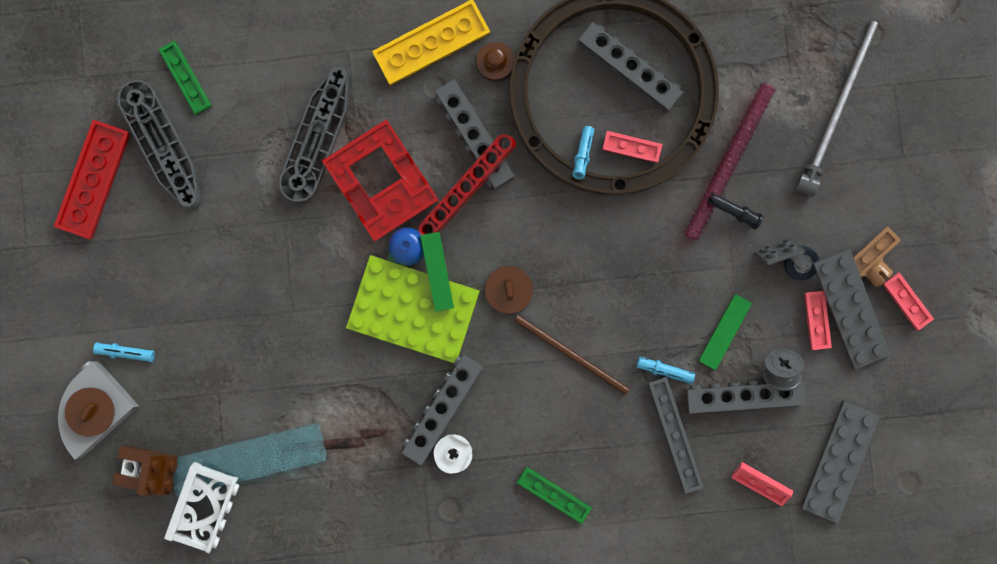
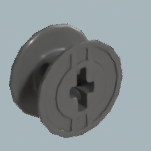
(783, 369)

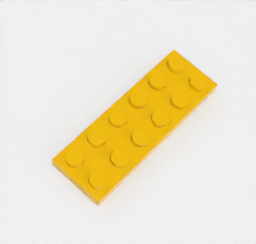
(431, 42)

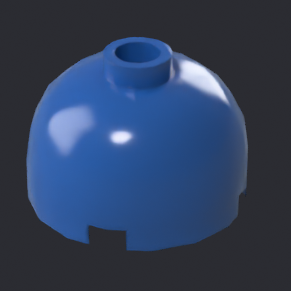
(406, 247)

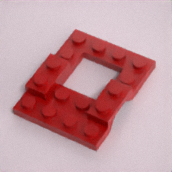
(395, 203)

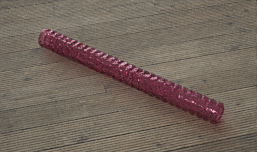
(730, 159)

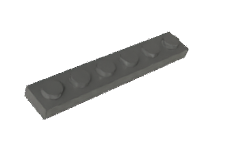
(675, 435)

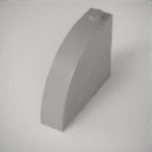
(94, 376)

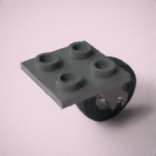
(796, 258)

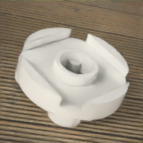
(442, 456)

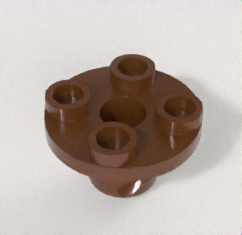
(495, 61)

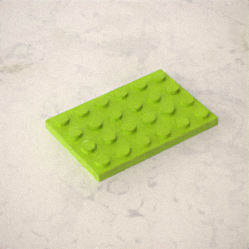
(399, 308)

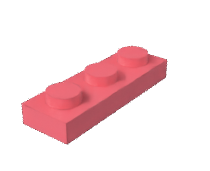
(632, 147)
(908, 301)
(817, 320)
(762, 484)

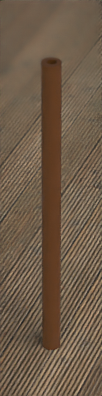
(571, 354)

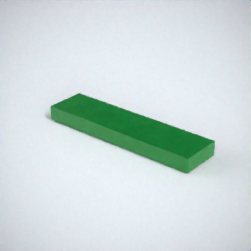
(185, 78)
(437, 271)
(725, 332)
(554, 495)

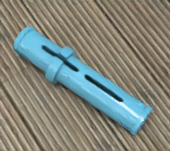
(582, 158)
(146, 355)
(657, 367)

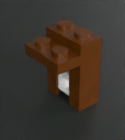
(151, 473)

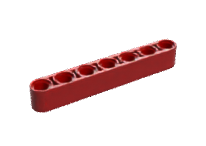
(476, 182)

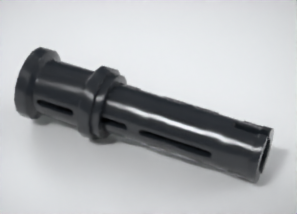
(742, 214)

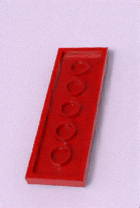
(92, 179)

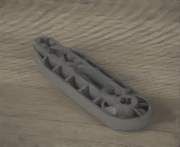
(321, 125)
(166, 153)

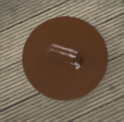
(508, 289)
(89, 412)

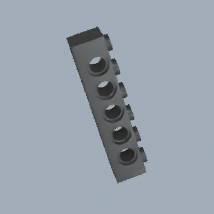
(632, 77)
(452, 91)
(694, 401)
(420, 453)

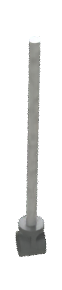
(807, 183)

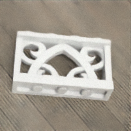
(179, 522)

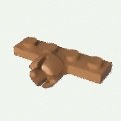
(870, 258)

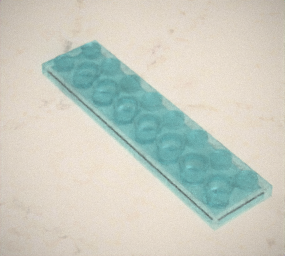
(257, 456)

